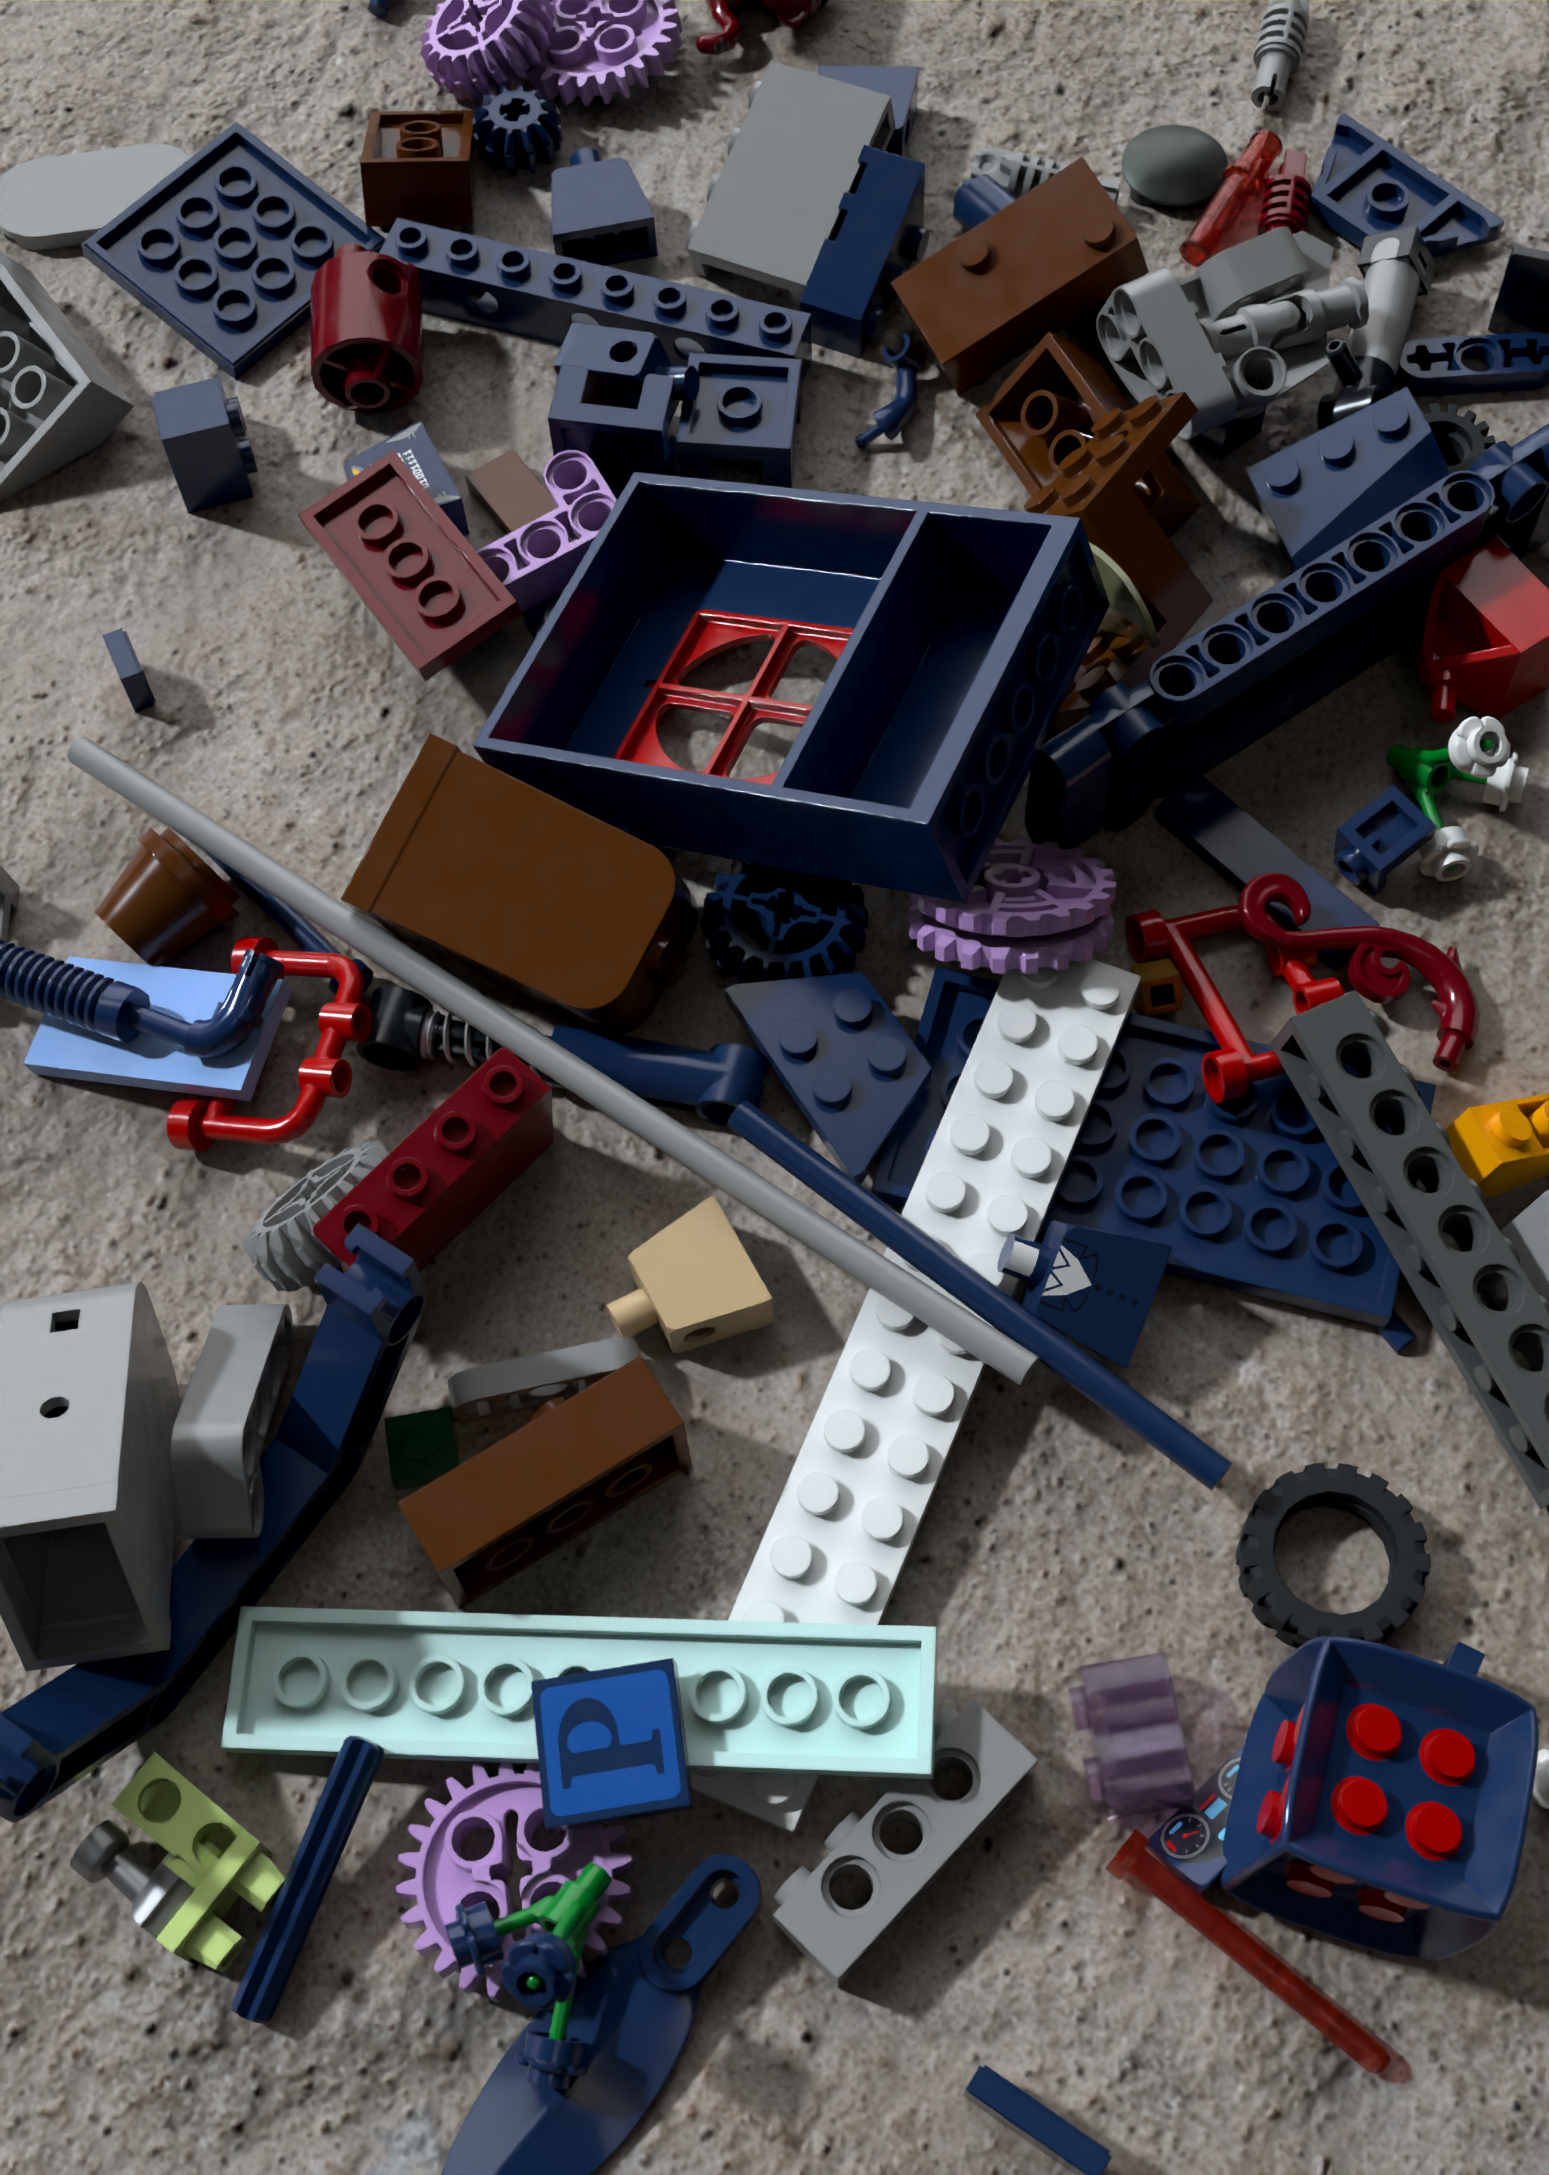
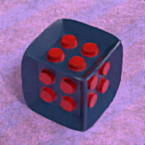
(1382, 1799)

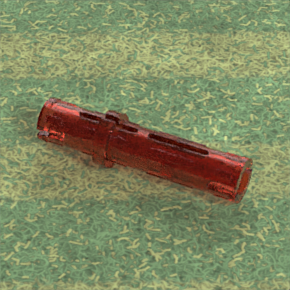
(1242, 182)

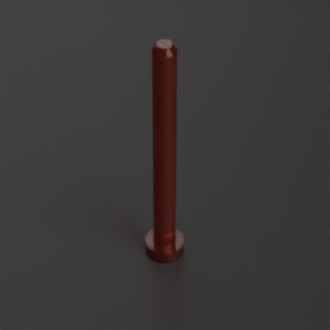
(1248, 1953)

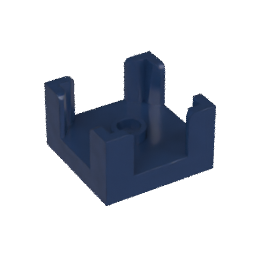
(742, 414)
(615, 437)

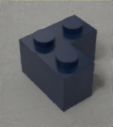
(203, 444)

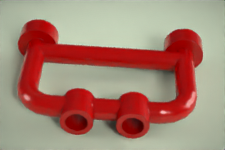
(1235, 1065)
(198, 1123)

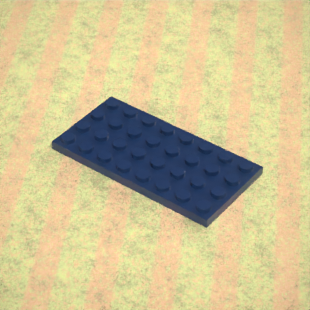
(1229, 1184)

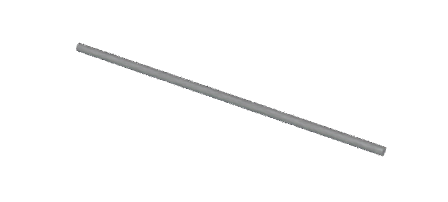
(563, 1066)

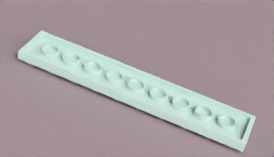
(463, 1689)

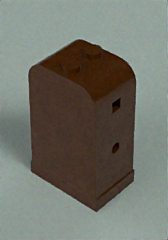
(526, 892)

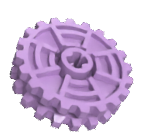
(1024, 912)

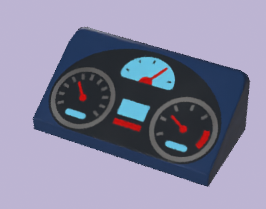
(1194, 1835)

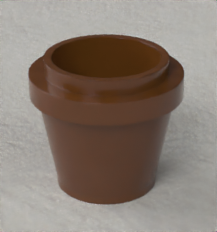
(166, 899)

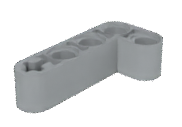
(227, 1419)

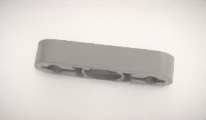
(536, 1378)

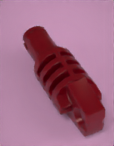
(1286, 196)

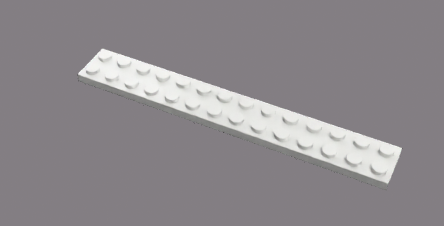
(900, 1383)

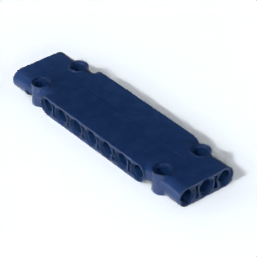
(1358, 592)

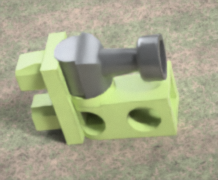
(199, 1878)

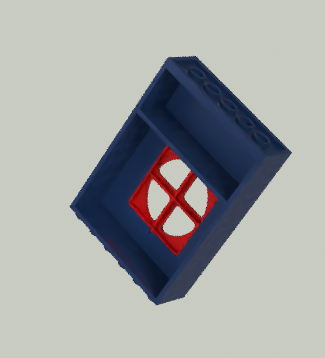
(945, 680)

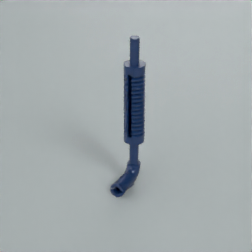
(125, 1010)

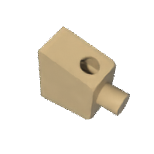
(693, 1284)

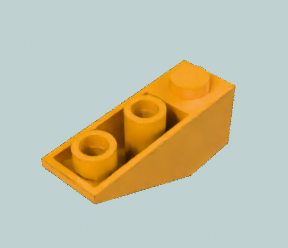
(1503, 1143)

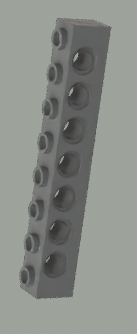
(1413, 1221)

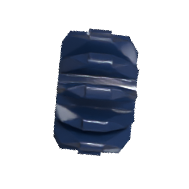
(517, 129)

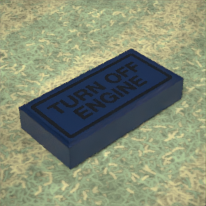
(1036, 2123)

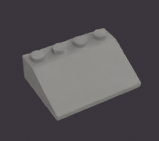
(52, 385)

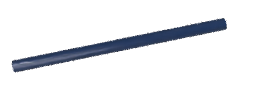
(981, 1296)

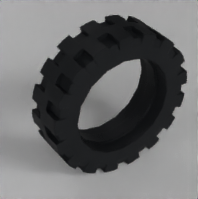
(1365, 1499)

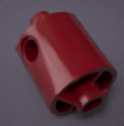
(366, 331)

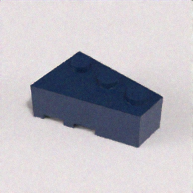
(874, 246)

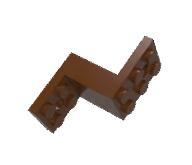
(1098, 489)

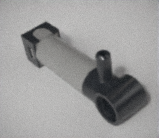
(1394, 273)

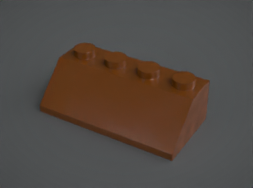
(1049, 413)

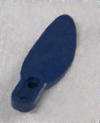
(635, 2026)

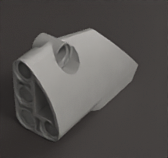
(1162, 350)

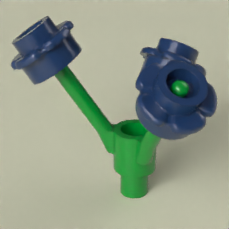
(539, 1967)

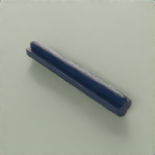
(307, 1879)

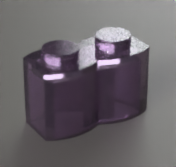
(1134, 1736)

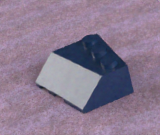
(1346, 477)

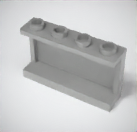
(787, 177)

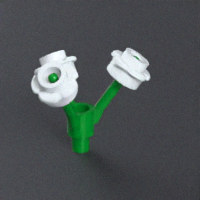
(1478, 756)

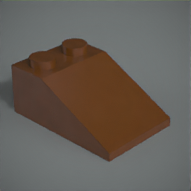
(419, 168)

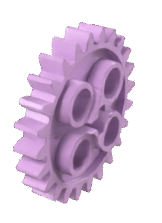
(606, 47)
(448, 1880)

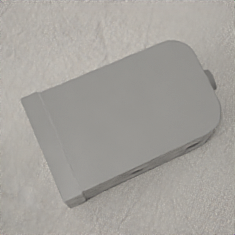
(86, 1476)

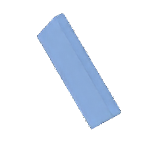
(148, 1061)

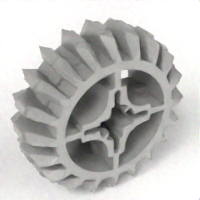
(283, 1237)

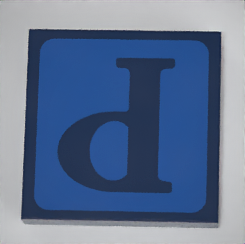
(611, 1745)

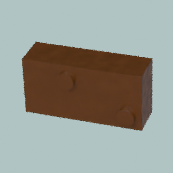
(1020, 275)
(548, 1481)

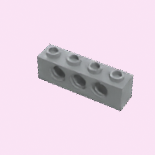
(843, 1938)

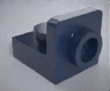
(1380, 839)

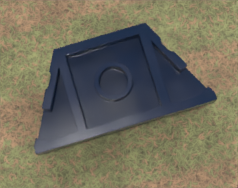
(1378, 189)
(837, 1058)

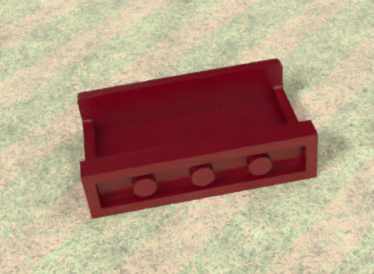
(449, 1164)

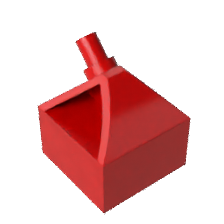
(1484, 635)

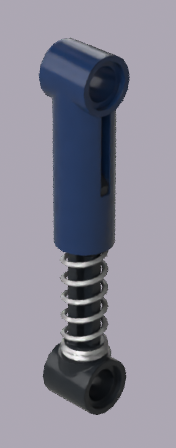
(658, 1072)

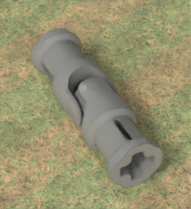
(1289, 319)

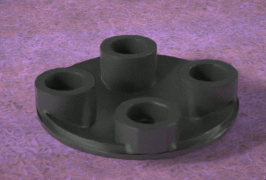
(1173, 167)

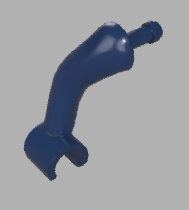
(897, 413)

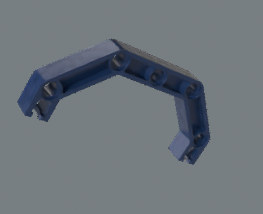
(323, 1438)

